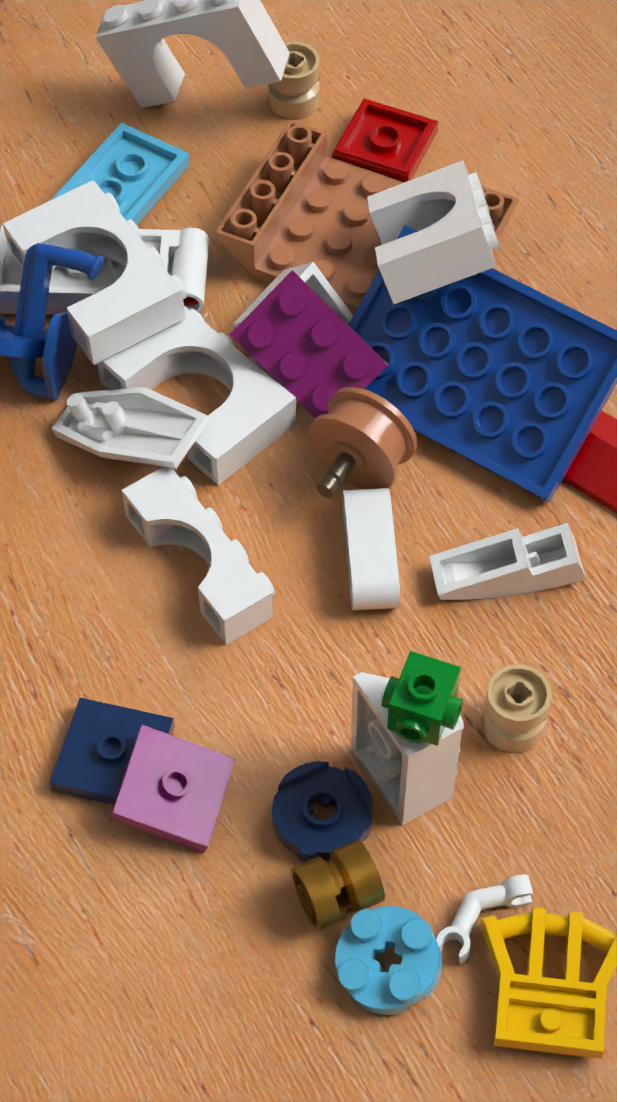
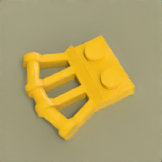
(545, 1011)

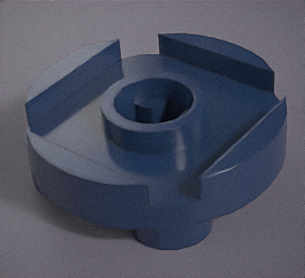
(330, 786)

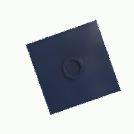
(100, 748)

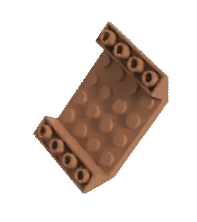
(316, 211)

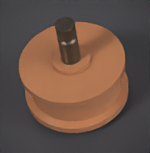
(360, 441)

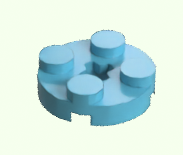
(405, 983)

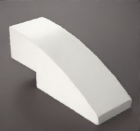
(508, 565)

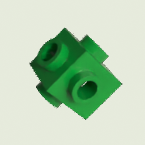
(423, 699)

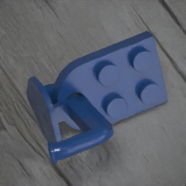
(28, 338)

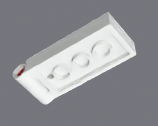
(182, 253)

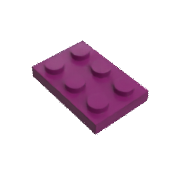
(306, 345)

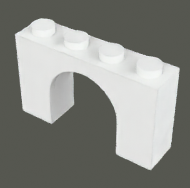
(137, 48)
(452, 234)
(132, 307)
(243, 425)

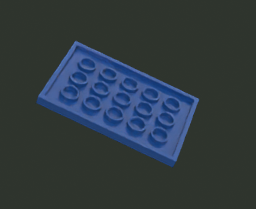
(493, 372)

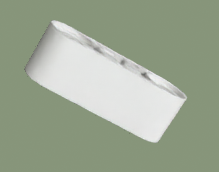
(371, 549)

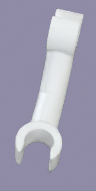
(512, 892)

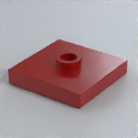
(386, 140)

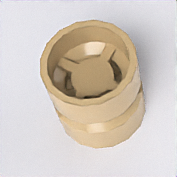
(298, 90)
(516, 708)

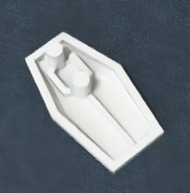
(130, 426)

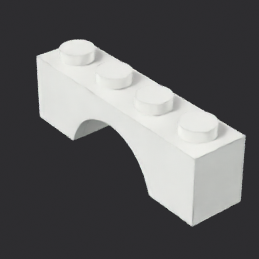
(168, 513)

